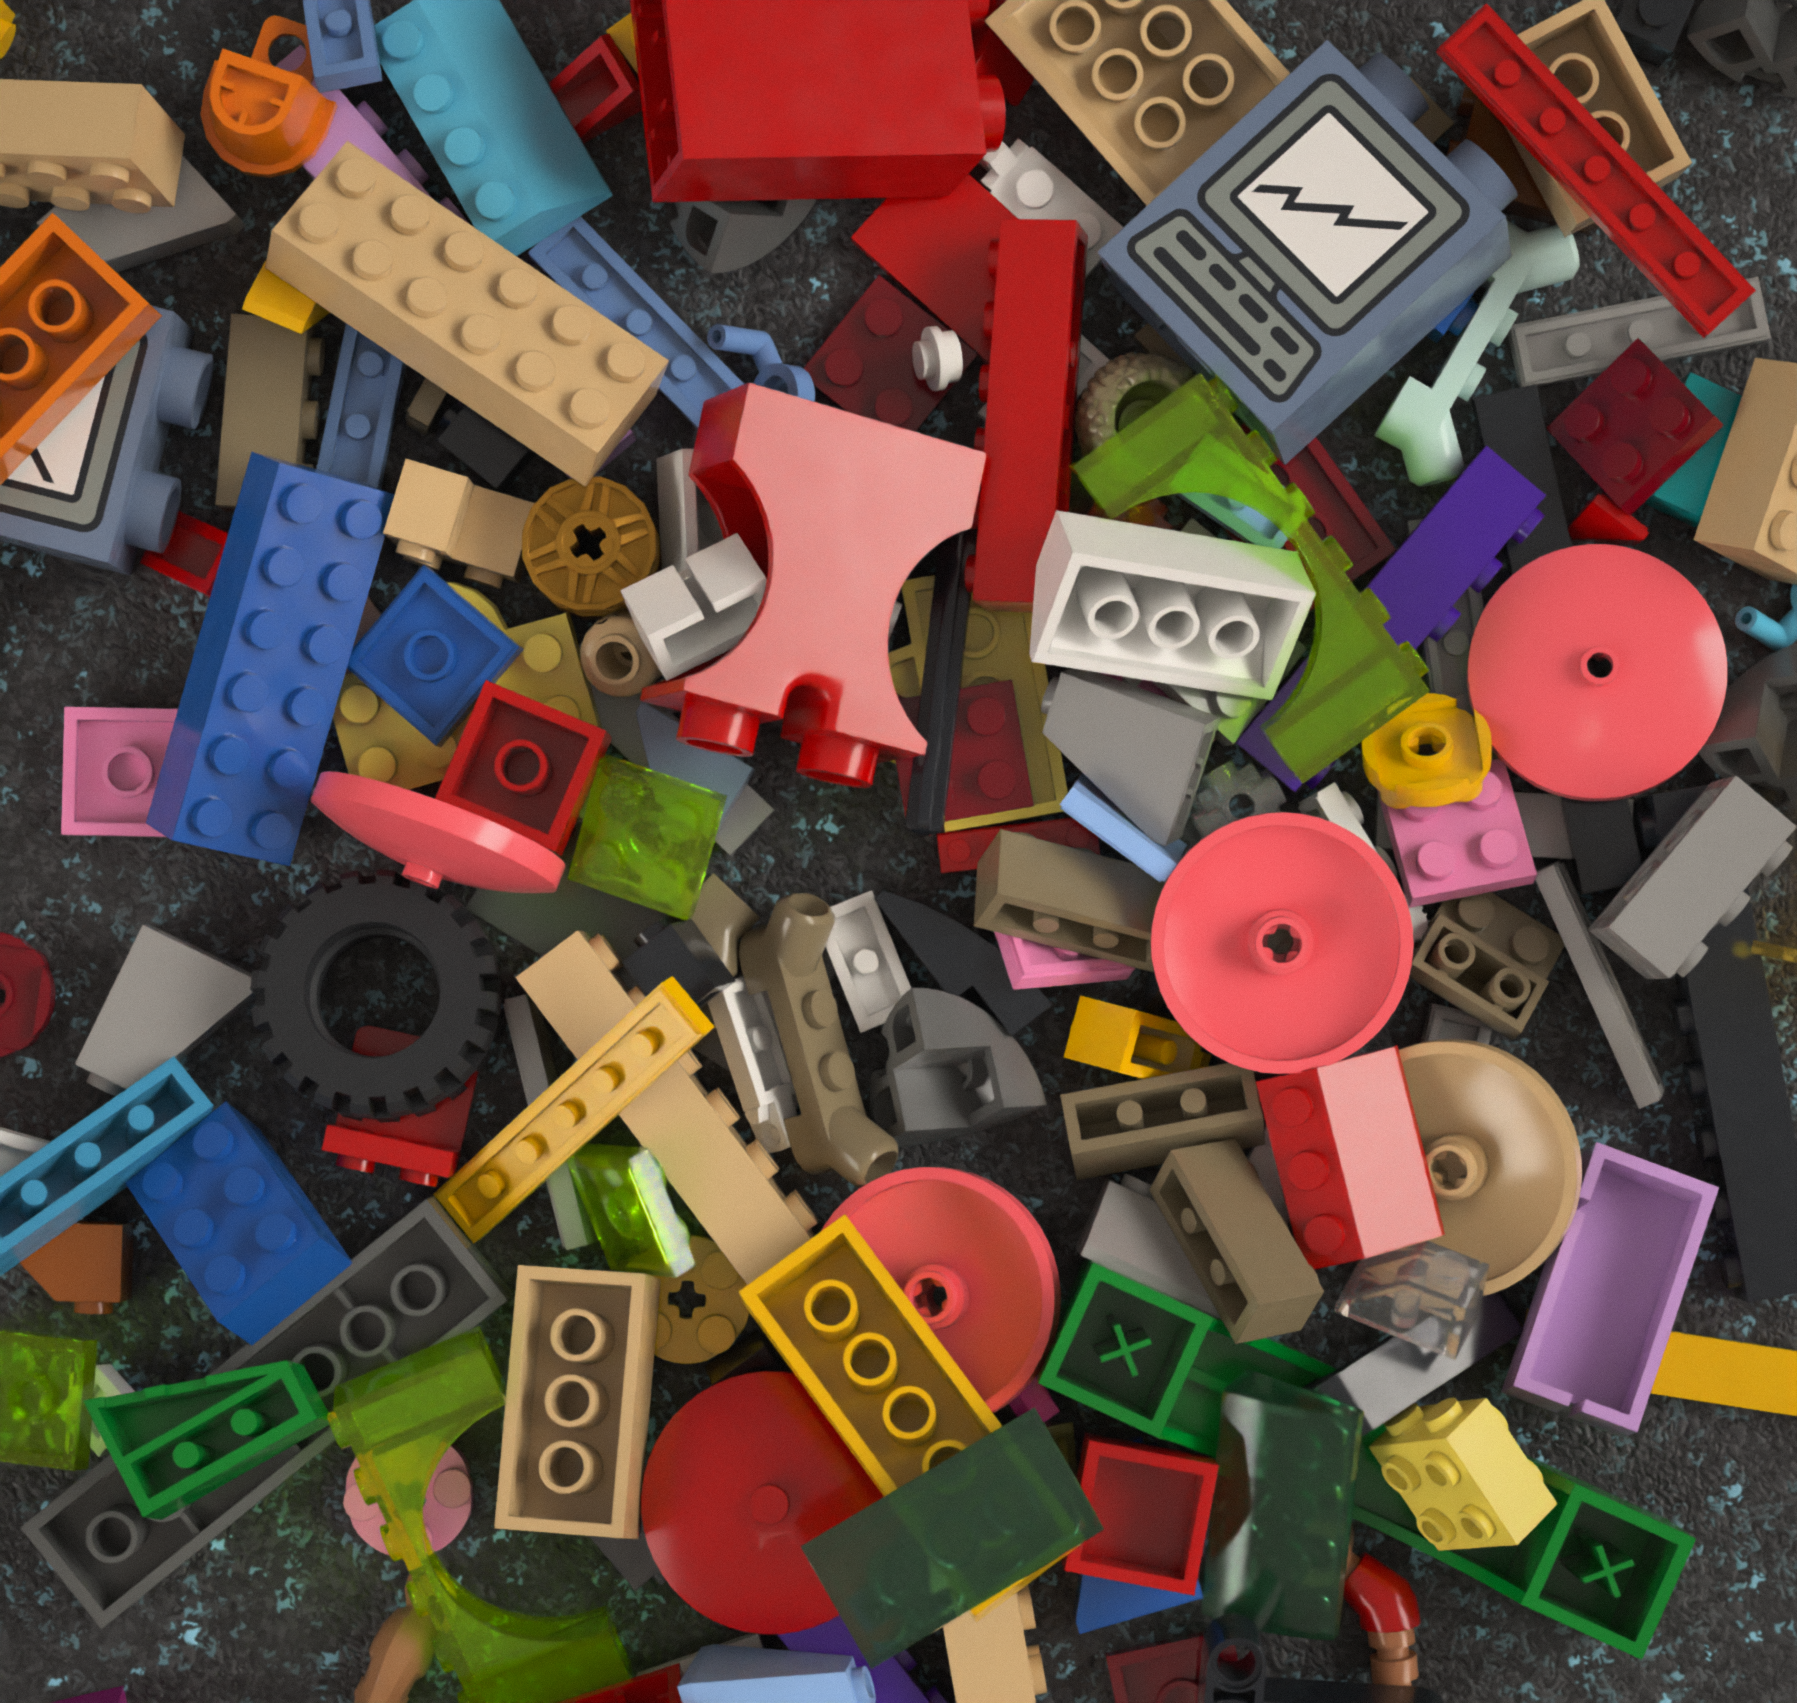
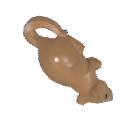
(398, 1656)

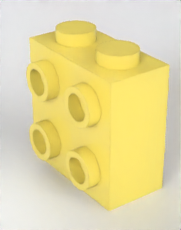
(1462, 1474)

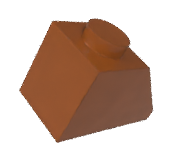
(87, 1265)

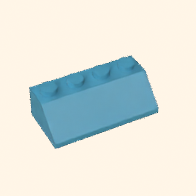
(489, 119)

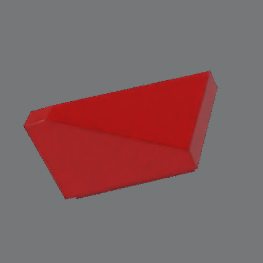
(1606, 523)

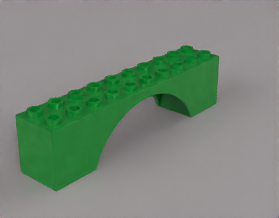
(1165, 1370)

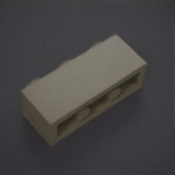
(266, 399)
(1066, 898)
(1146, 1118)
(1236, 1240)

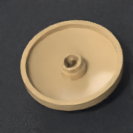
(1495, 1154)

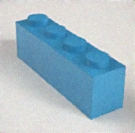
(95, 1159)

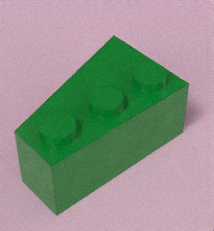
(205, 1431)

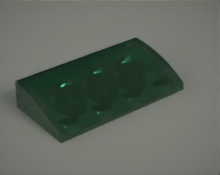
(1282, 1507)
(952, 1538)

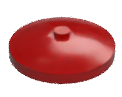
(737, 1493)

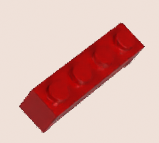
(964, 848)

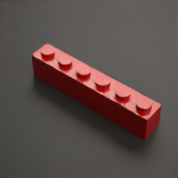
(1029, 404)

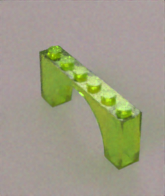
(1354, 666)
(399, 1430)

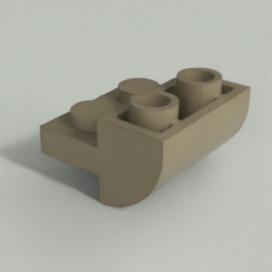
(1487, 960)

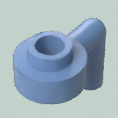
(772, 372)

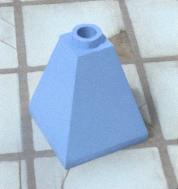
(773, 1676)

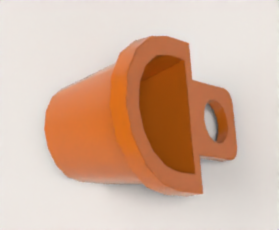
(263, 115)

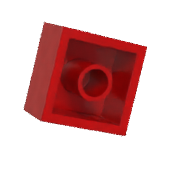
(524, 766)

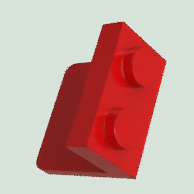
(419, 1145)

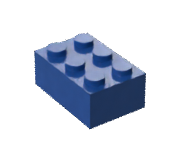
(238, 1223)

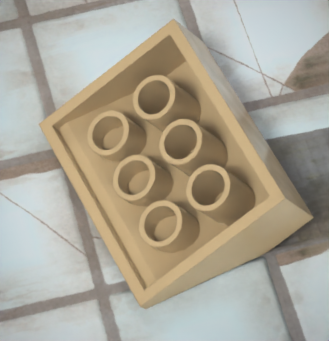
(1142, 76)

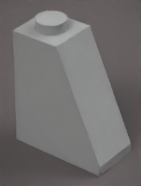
(138, 238)
(1132, 746)
(160, 1008)

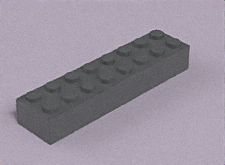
(395, 1299)

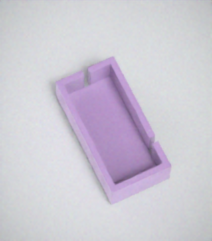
(1611, 1292)

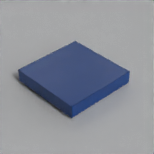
(432, 655)

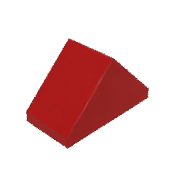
(597, 89)
(190, 555)

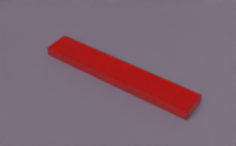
(1595, 170)

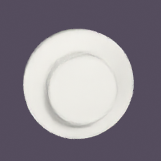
(937, 358)

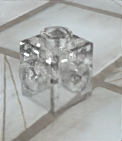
(1229, 781)

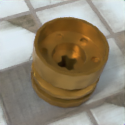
(550, 541)

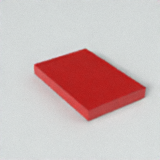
(940, 254)

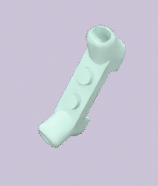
(1420, 414)

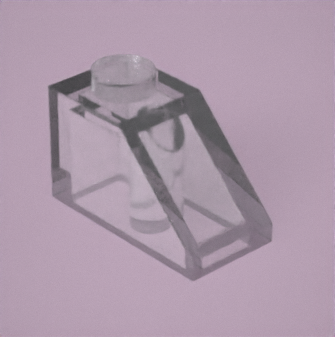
(1418, 1295)

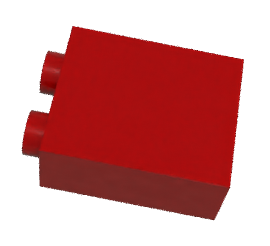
(812, 98)

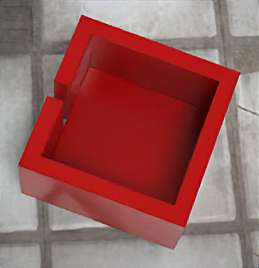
(1151, 1513)

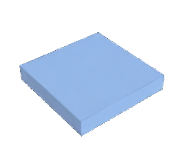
(1103, 818)

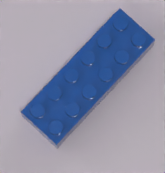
(270, 660)

